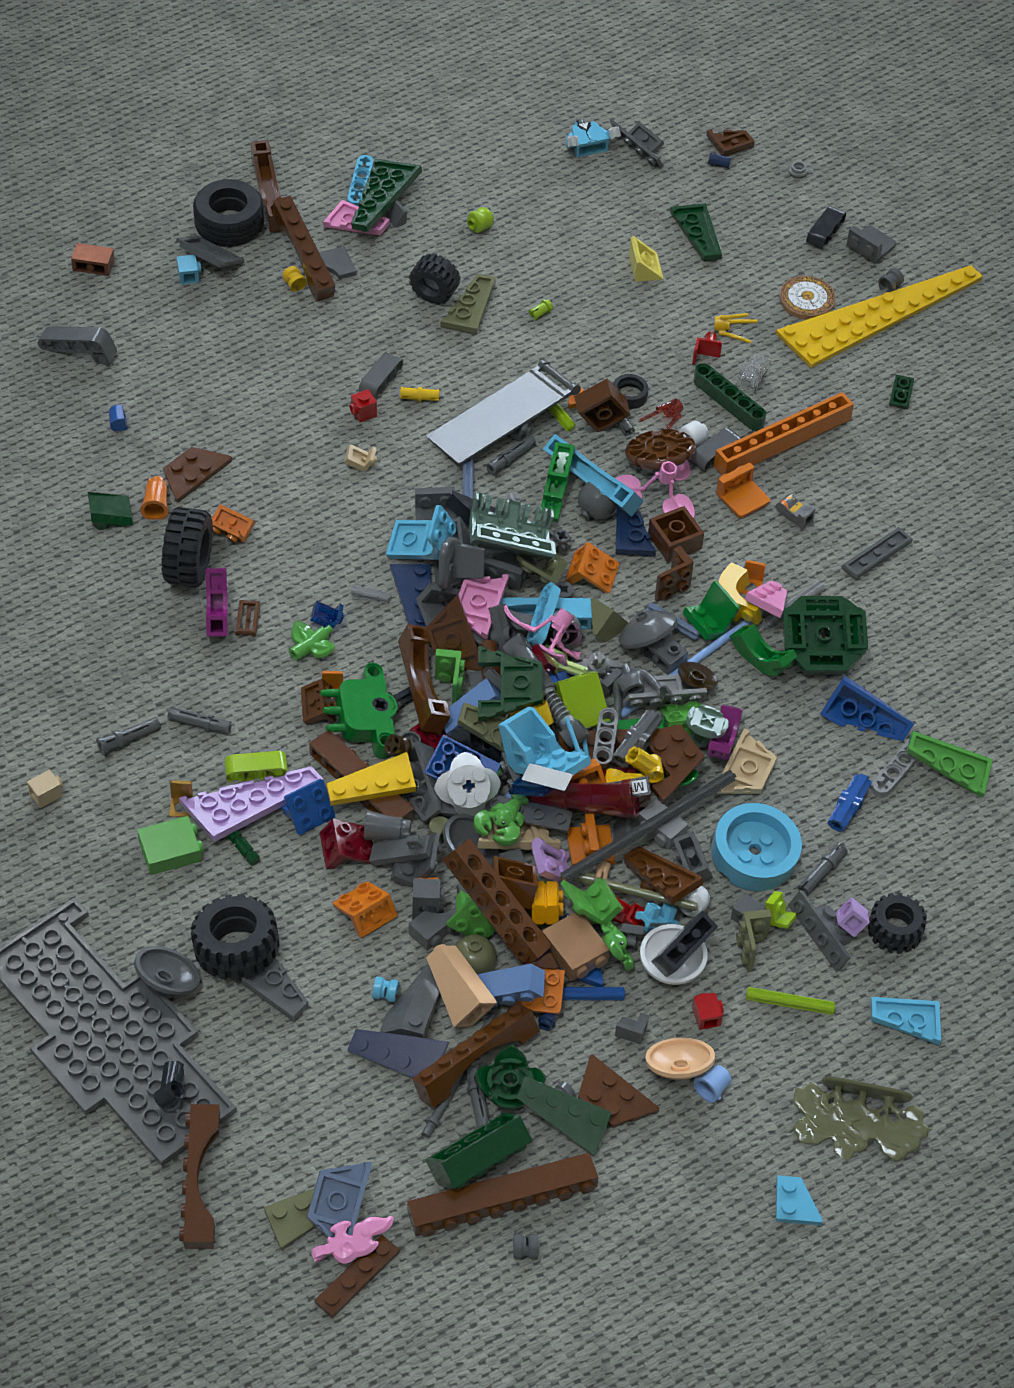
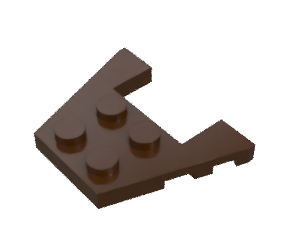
(678, 757)

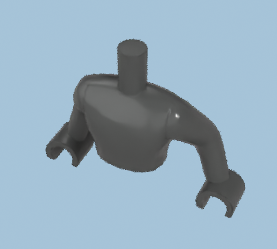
(632, 683)

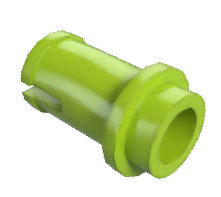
(541, 309)

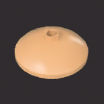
(680, 1058)

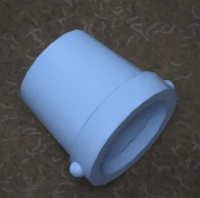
(712, 1083)

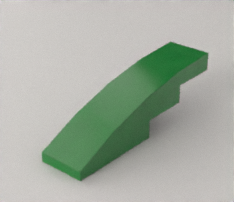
(557, 478)

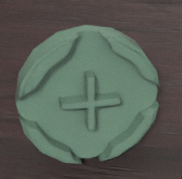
(707, 723)

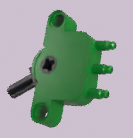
(366, 708)

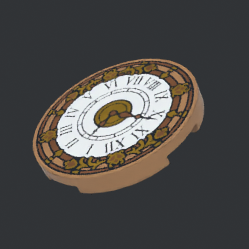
(807, 297)

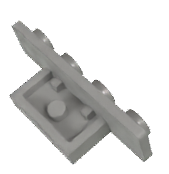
(650, 696)

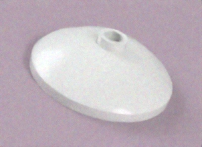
(656, 941)

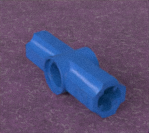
(849, 802)

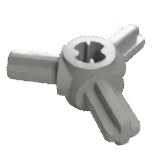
(599, 663)

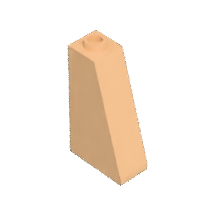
(459, 986)

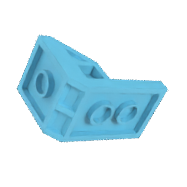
(531, 740)

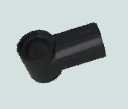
(171, 1085)

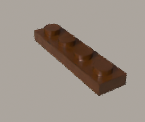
(356, 1277)

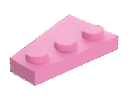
(768, 597)

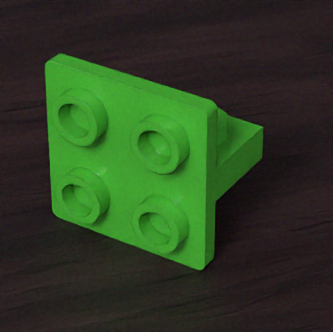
(469, 917)

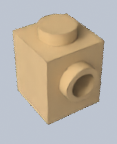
(45, 788)

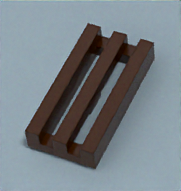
(246, 631)

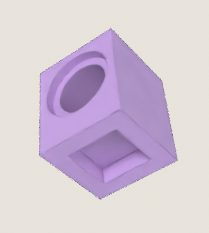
(852, 917)

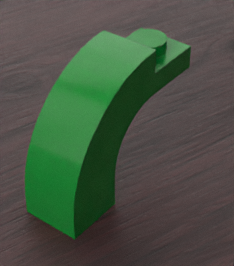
(758, 653)

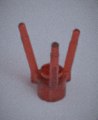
(671, 409)

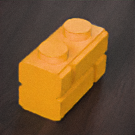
(547, 903)

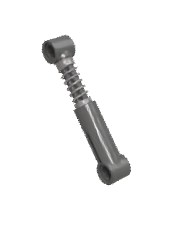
(521, 647)

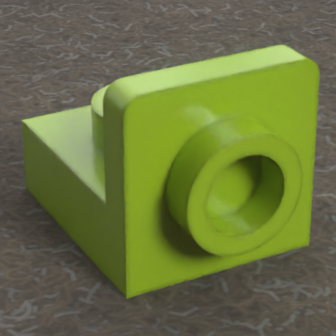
(777, 906)

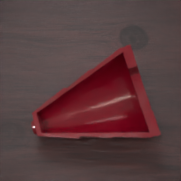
(598, 798)

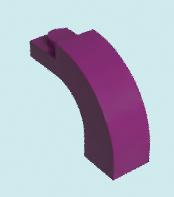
(216, 602)
(723, 746)

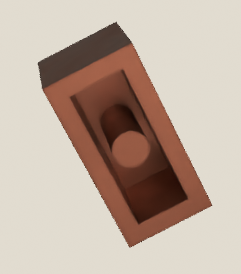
(92, 259)

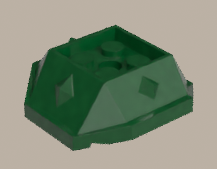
(832, 617)

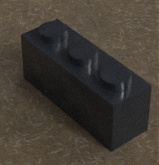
(684, 944)

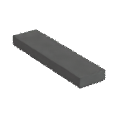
(877, 553)

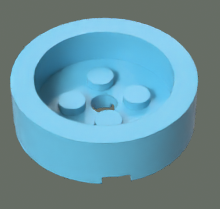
(769, 833)

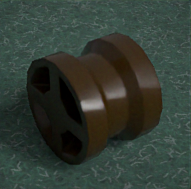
(397, 745)

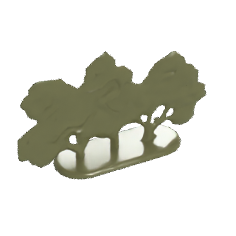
(852, 1123)

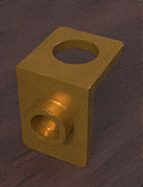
(179, 789)

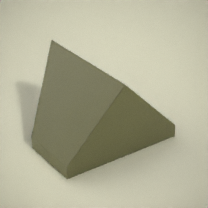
(605, 621)

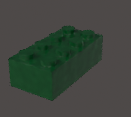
(479, 1150)

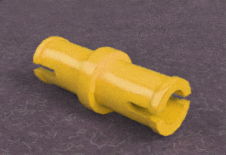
(419, 394)

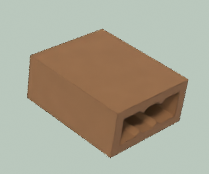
(576, 946)

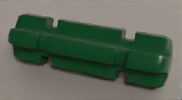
(244, 847)

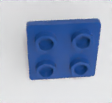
(308, 806)

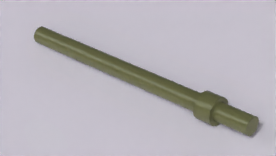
(589, 878)

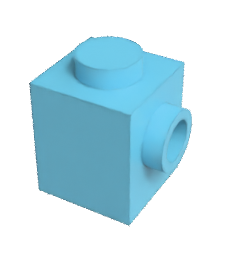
(188, 269)

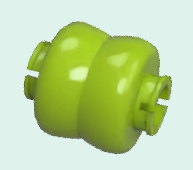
(480, 220)

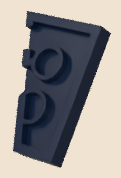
(632, 535)

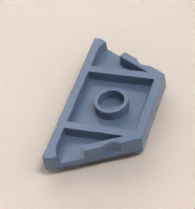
(338, 1197)

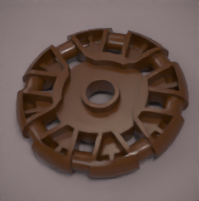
(655, 448)

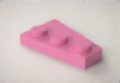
(343, 214)

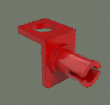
(707, 346)

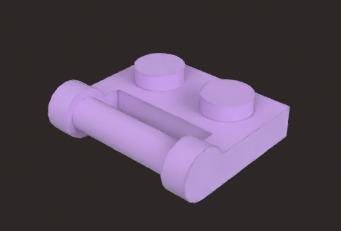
(547, 865)

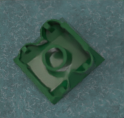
(109, 510)

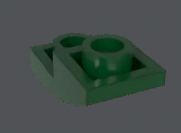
(901, 391)

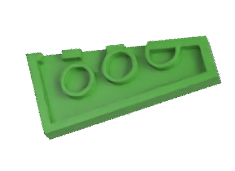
(956, 763)

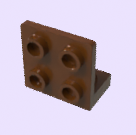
(677, 578)

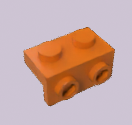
(232, 524)

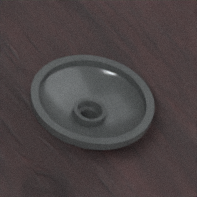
(647, 628)
(459, 829)
(166, 970)

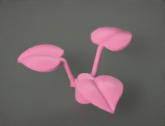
(666, 475)
(560, 623)

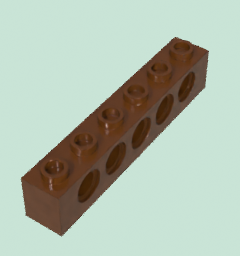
(497, 902)

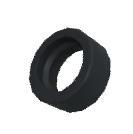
(633, 381)

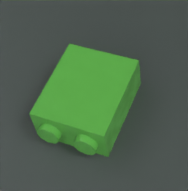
(170, 845)

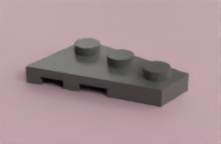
(277, 990)

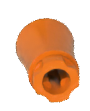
(155, 499)

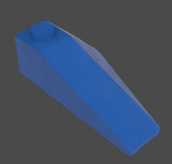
(860, 708)

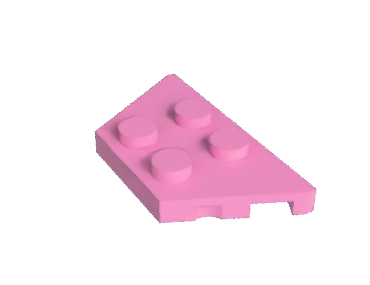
(477, 597)

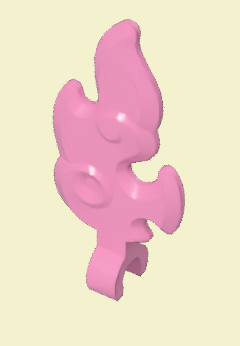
(348, 1247)

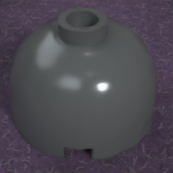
(594, 503)

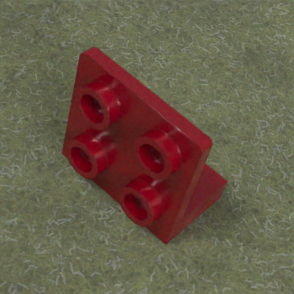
(344, 841)

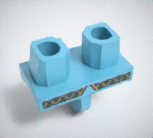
(654, 918)

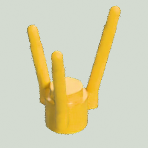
(723, 323)

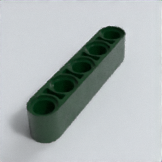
(729, 397)

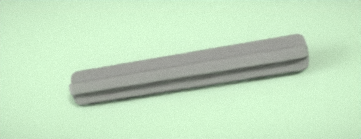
(813, 590)

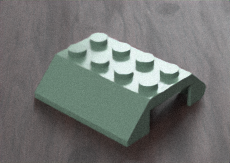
(508, 530)

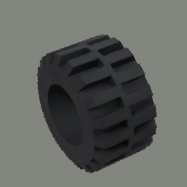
(434, 279)
(897, 937)

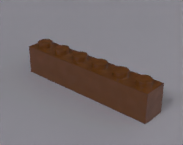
(341, 761)

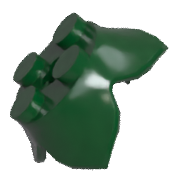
(508, 1066)

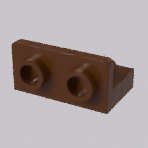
(314, 703)

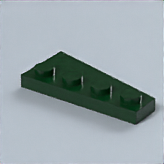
(698, 228)
(570, 1115)

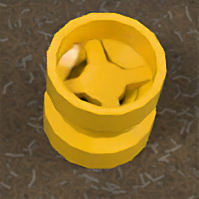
(294, 278)

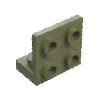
(553, 569)
(752, 930)

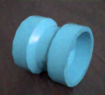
(382, 985)

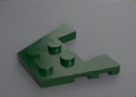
(519, 683)

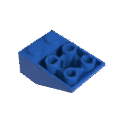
(445, 754)

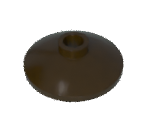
(697, 675)

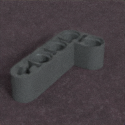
(79, 340)

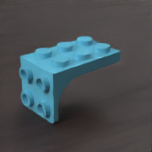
(420, 537)

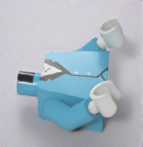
(590, 138)

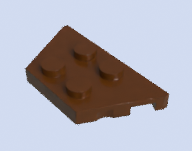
(192, 470)
(452, 632)
(611, 1092)

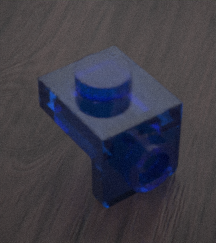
(326, 615)

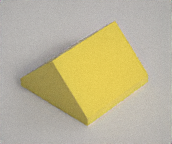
(644, 261)

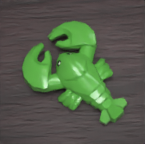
(503, 816)
(617, 945)

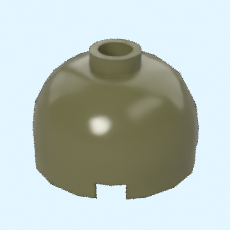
(478, 952)

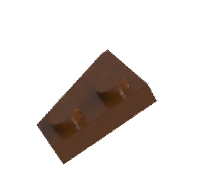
(731, 141)

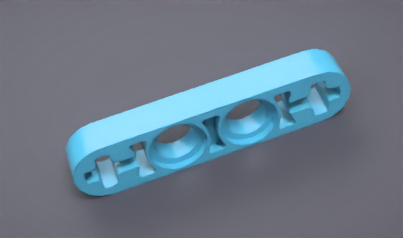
(360, 181)
(544, 609)

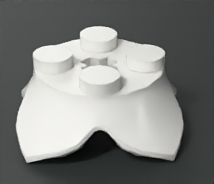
(465, 768)

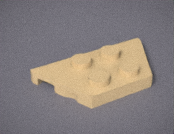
(751, 765)
(528, 834)

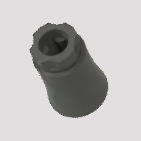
(385, 827)

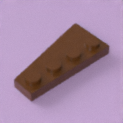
(663, 875)

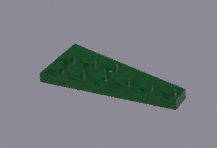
(381, 190)

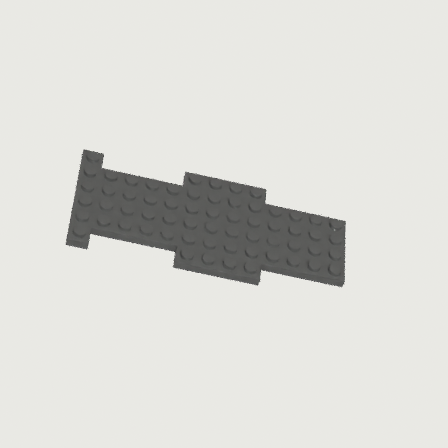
(105, 1034)

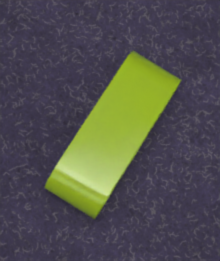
(255, 765)

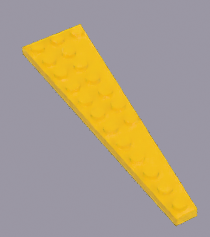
(843, 328)

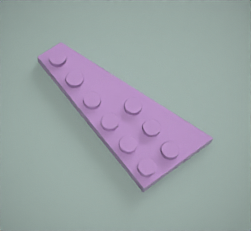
(244, 803)

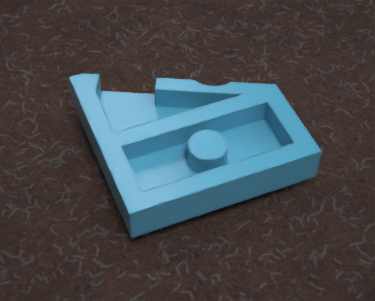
(795, 1202)

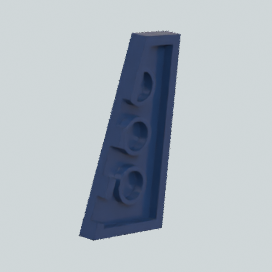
(410, 582)
(396, 1051)

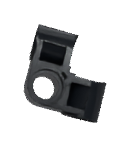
(477, 744)

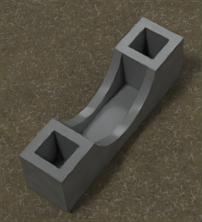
(430, 927)

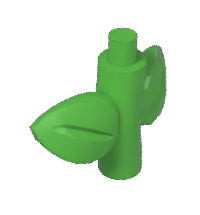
(310, 642)

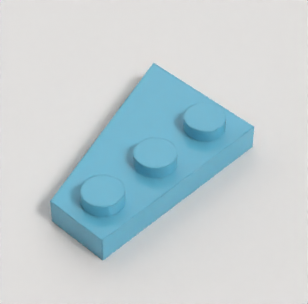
(909, 1016)

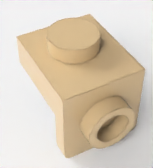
(360, 458)

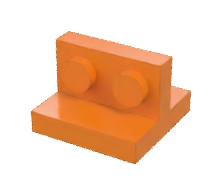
(588, 839)

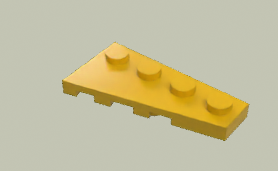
(377, 781)

